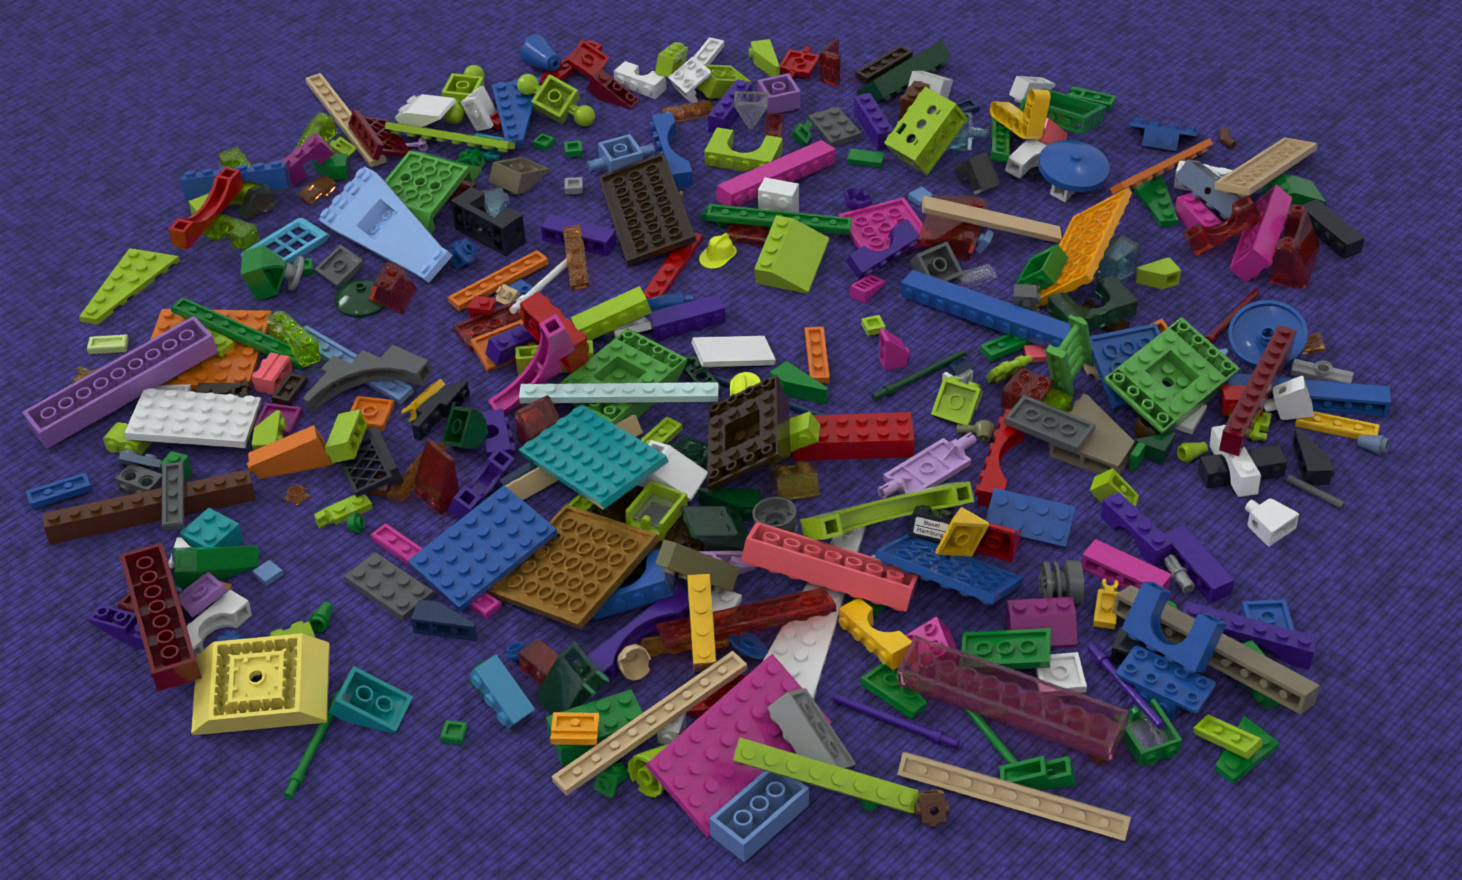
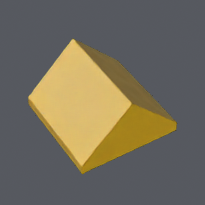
(962, 534)

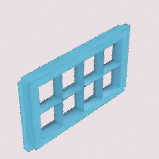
(309, 228)

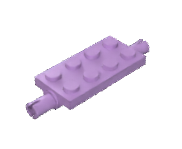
(928, 467)

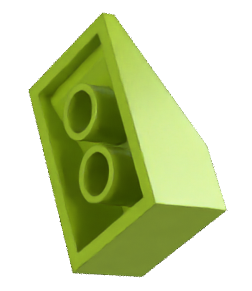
(719, 81)

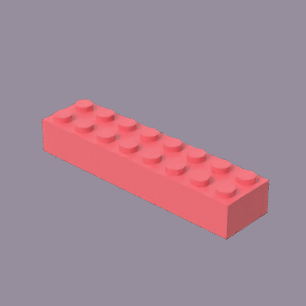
(829, 566)

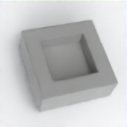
(573, 185)

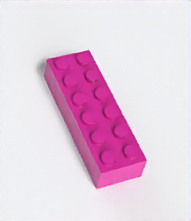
(1259, 241)

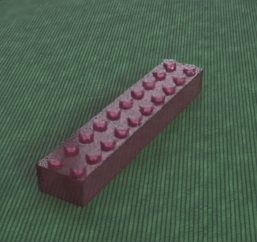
(1013, 698)

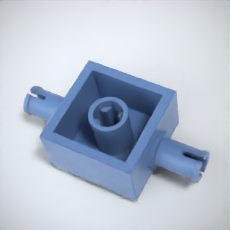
(619, 153)

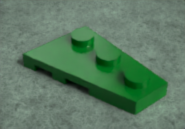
(884, 684)
(1233, 766)

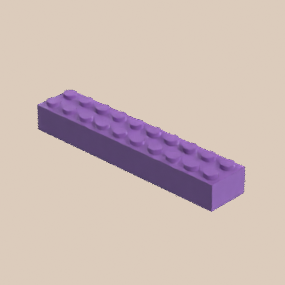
(120, 382)

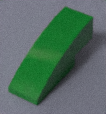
(1040, 774)

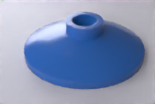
(749, 645)

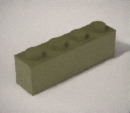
(686, 561)

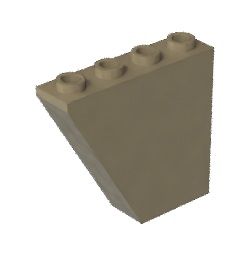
(1104, 449)

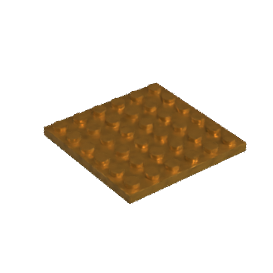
(577, 567)

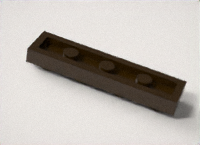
(883, 64)

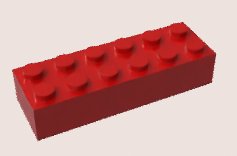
(860, 437)

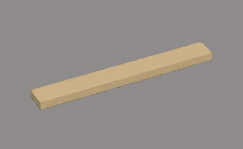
(991, 219)
(539, 479)

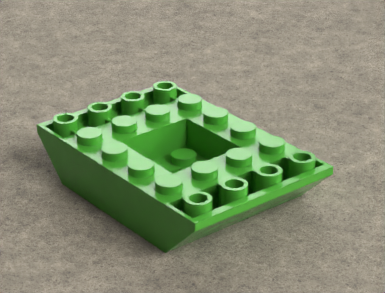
(628, 360)
(1183, 360)

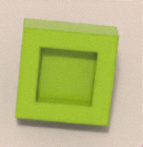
(872, 325)

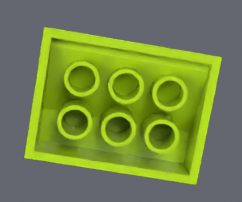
(790, 256)

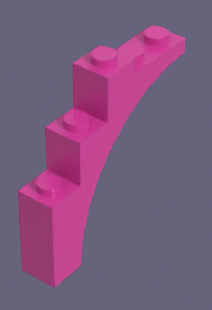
(552, 347)

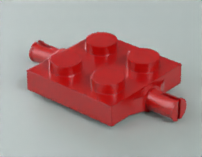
(799, 63)

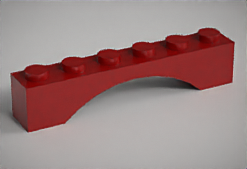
(187, 230)
(992, 476)

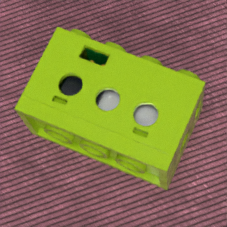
(926, 130)

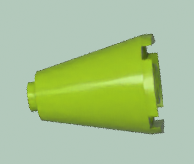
(638, 771)

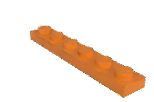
(491, 283)

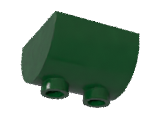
(465, 428)

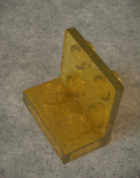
(796, 480)

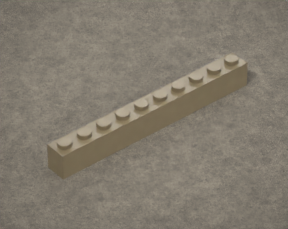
(1235, 659)

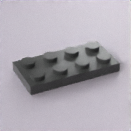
(1049, 424)
(388, 586)

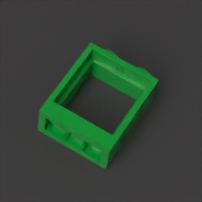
(1043, 268)

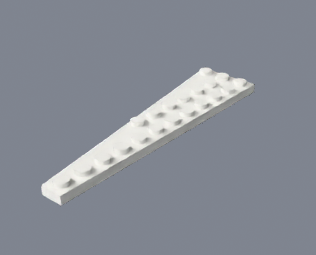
(805, 644)

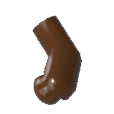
(1224, 137)

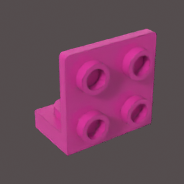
(934, 631)

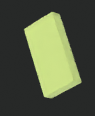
(107, 344)

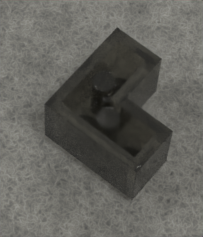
(978, 172)

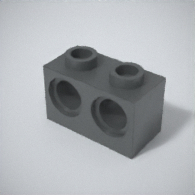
(1026, 297)
(137, 479)

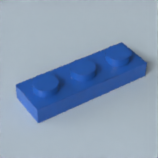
(58, 491)

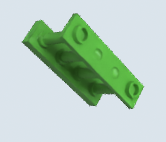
(1070, 356)

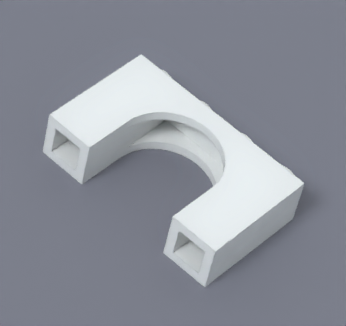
(1026, 158)

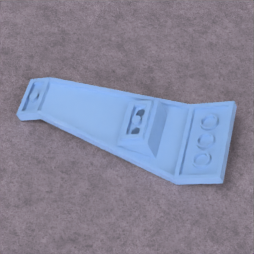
(380, 222)

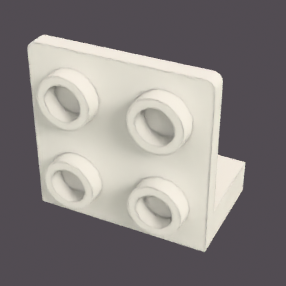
(689, 77)
(479, 108)

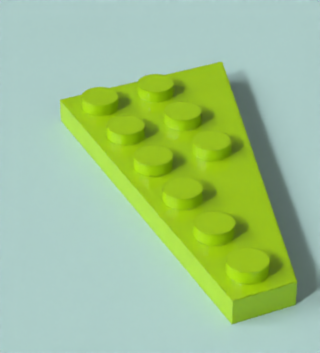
(128, 278)

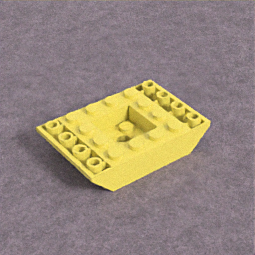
(288, 694)

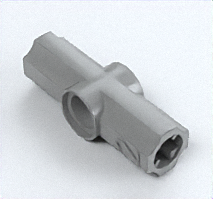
(1320, 371)

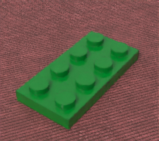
(1011, 647)

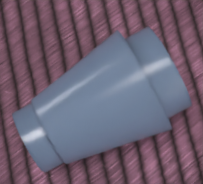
(1374, 443)

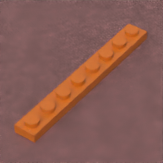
(1157, 169)

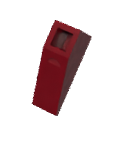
(611, 91)

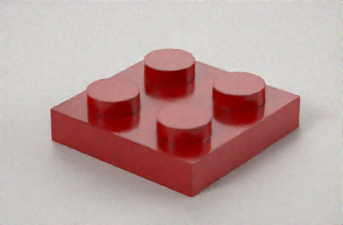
(587, 59)

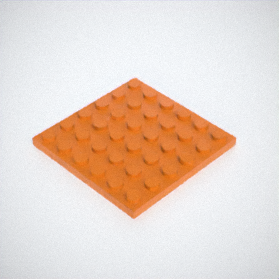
(234, 366)

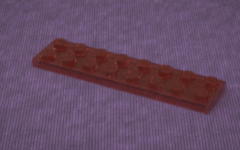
(752, 617)

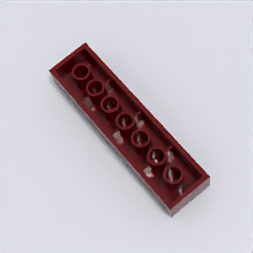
(160, 617)

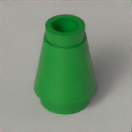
(321, 617)

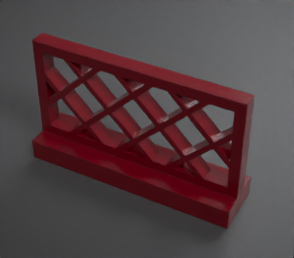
(375, 137)

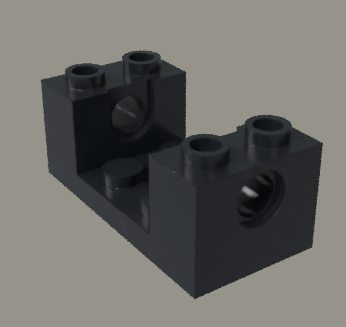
(501, 234)

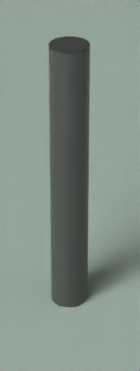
(1315, 492)

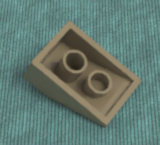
(516, 174)

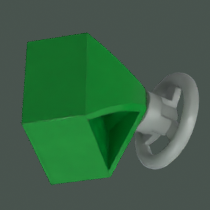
(265, 270)

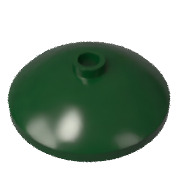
(354, 299)

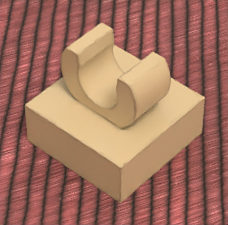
(506, 295)

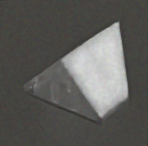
(751, 106)

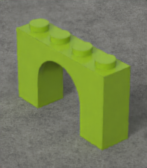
(719, 152)

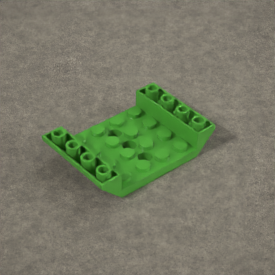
(433, 171)

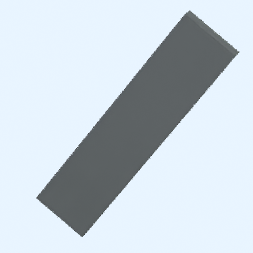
(173, 496)

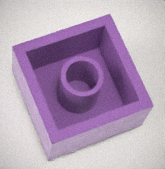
(783, 93)

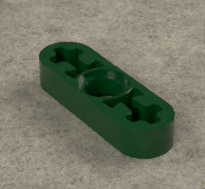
(699, 371)

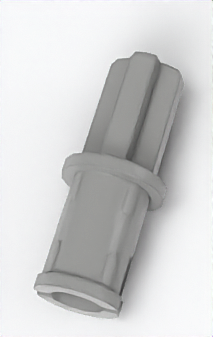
(1179, 574)

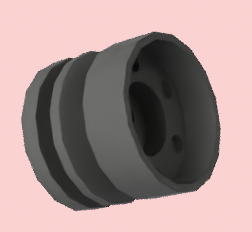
(776, 513)
(1064, 582)

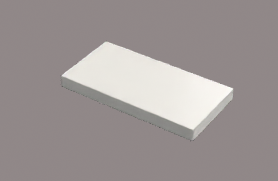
(733, 351)

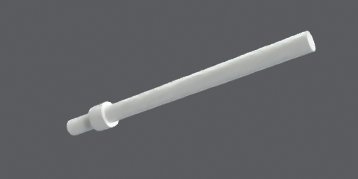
(539, 286)

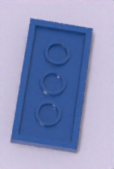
(1034, 517)

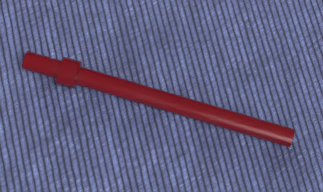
(1212, 337)

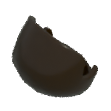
(1143, 428)

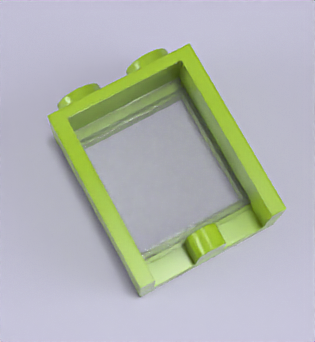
(656, 509)

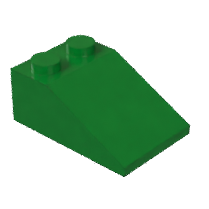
(1298, 188)

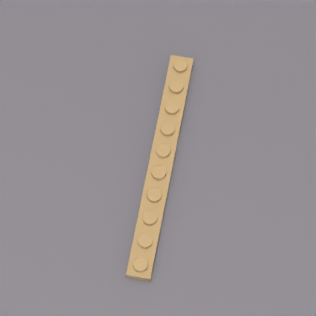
(341, 113)
(649, 723)
(1014, 796)

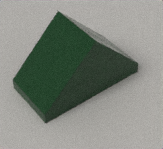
(1158, 447)

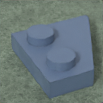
(148, 461)

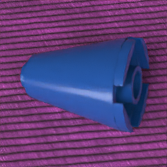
(539, 53)

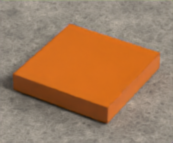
(375, 411)

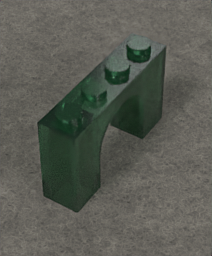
(1117, 300)

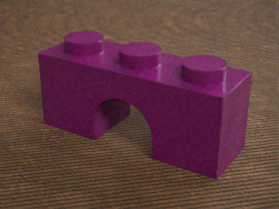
(312, 149)

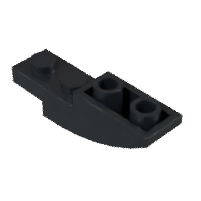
(439, 406)

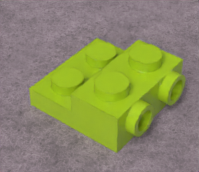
(957, 400)

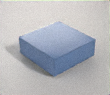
(917, 195)
(267, 572)

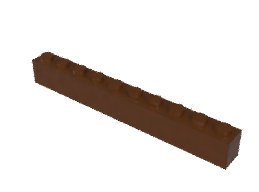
(145, 507)

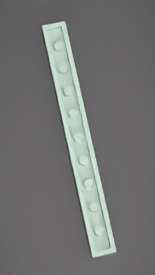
(620, 392)

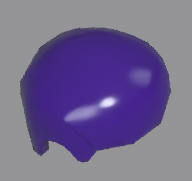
(856, 199)

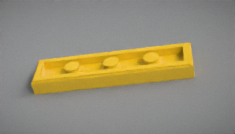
(1337, 425)

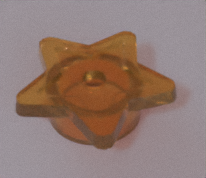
(296, 494)

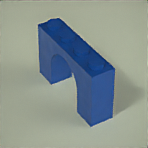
(648, 589)
(1144, 625)

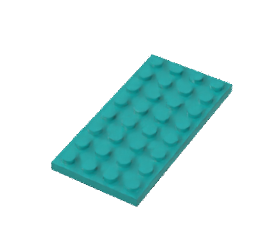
(593, 456)

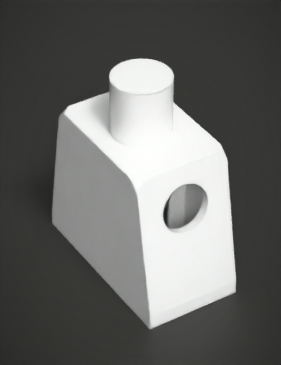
(1291, 400)
(1271, 520)

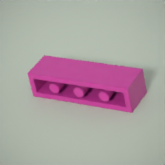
(1114, 565)

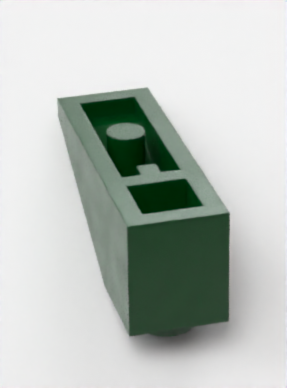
(739, 500)

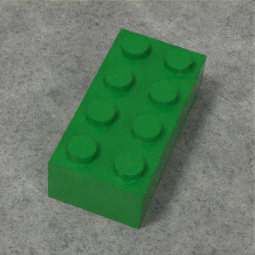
(614, 714)

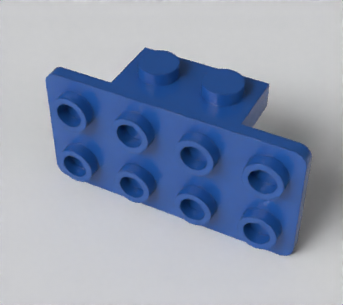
(1162, 136)
(1165, 682)

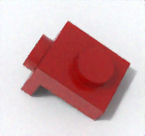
(482, 306)

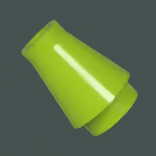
(1190, 451)

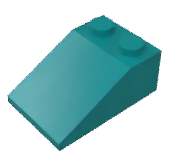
(370, 702)

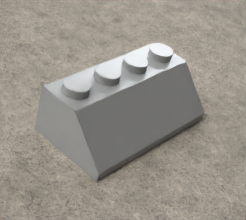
(808, 729)

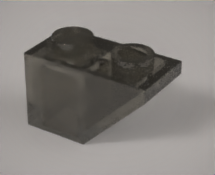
(257, 200)

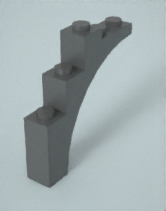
(366, 368)

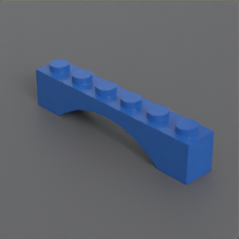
(663, 132)
(273, 174)

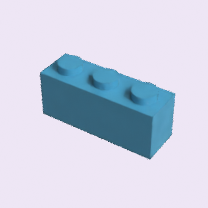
(501, 692)

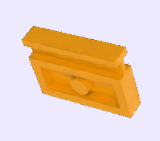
(574, 728)

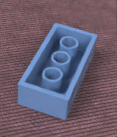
(758, 813)

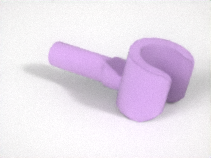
(421, 144)

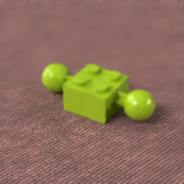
(459, 87)
(556, 99)

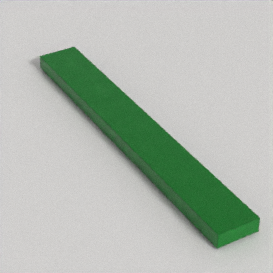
(765, 218)
(233, 329)

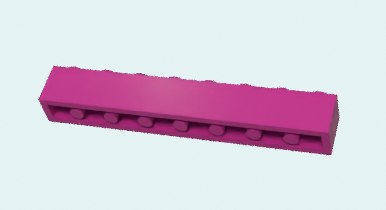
(787, 168)

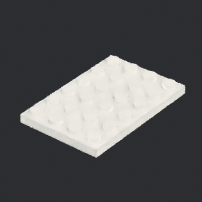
(193, 418)

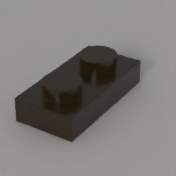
(289, 389)

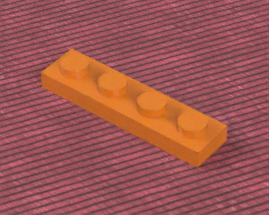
(817, 354)

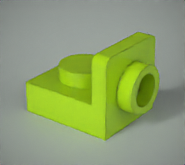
(342, 146)

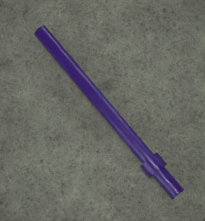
(1103, 660)
(935, 736)

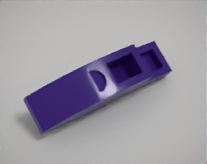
(118, 624)

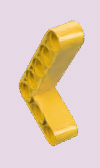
(1027, 123)

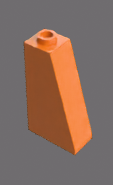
(290, 454)

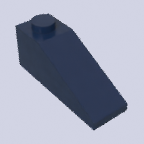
(439, 620)

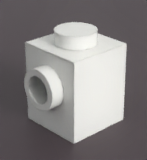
(672, 730)

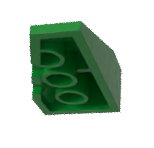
(220, 561)

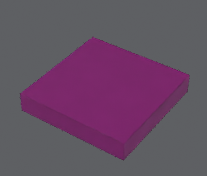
(291, 414)

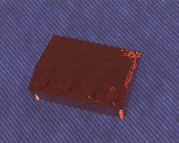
(958, 234)

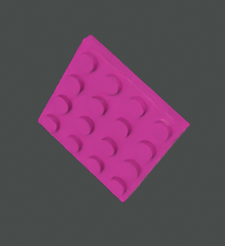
(873, 223)

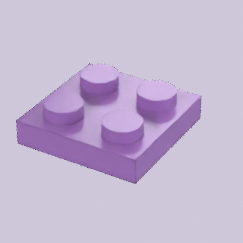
(201, 594)

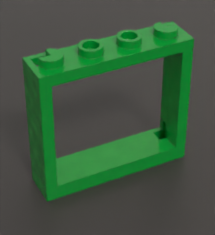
(1071, 111)

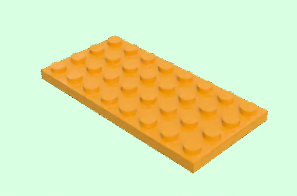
(1086, 242)

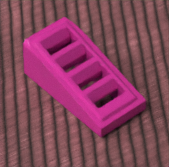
(866, 288)

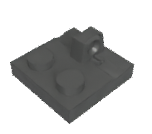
(339, 266)

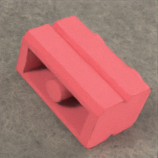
(271, 373)

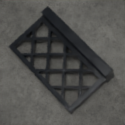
(381, 457)

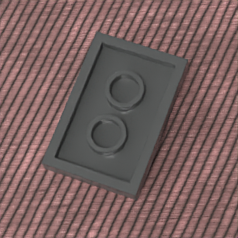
(834, 126)

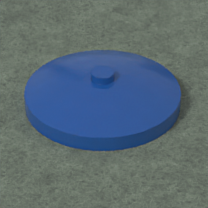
(1073, 165)
(1254, 326)

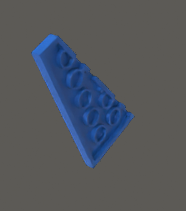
(513, 110)

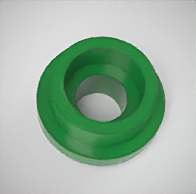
(355, 523)

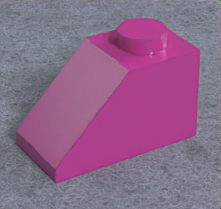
(892, 351)

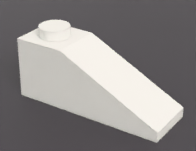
(1023, 84)

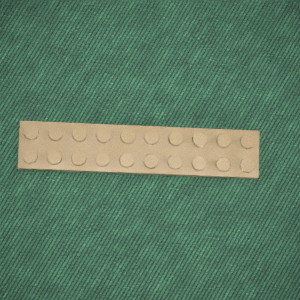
(1265, 167)

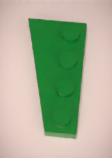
(1157, 199)

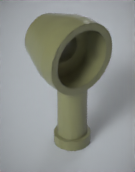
(984, 430)

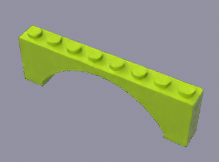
(844, 520)

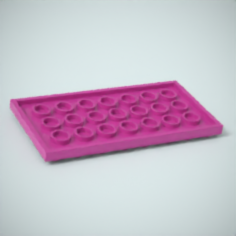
(699, 762)

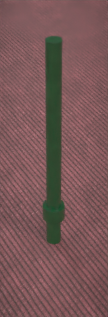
(891, 389)

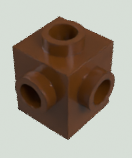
(930, 799)

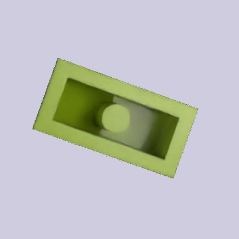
(1110, 483)

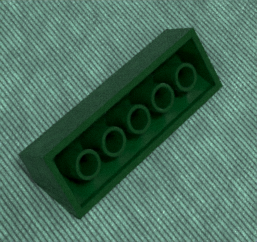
(900, 75)

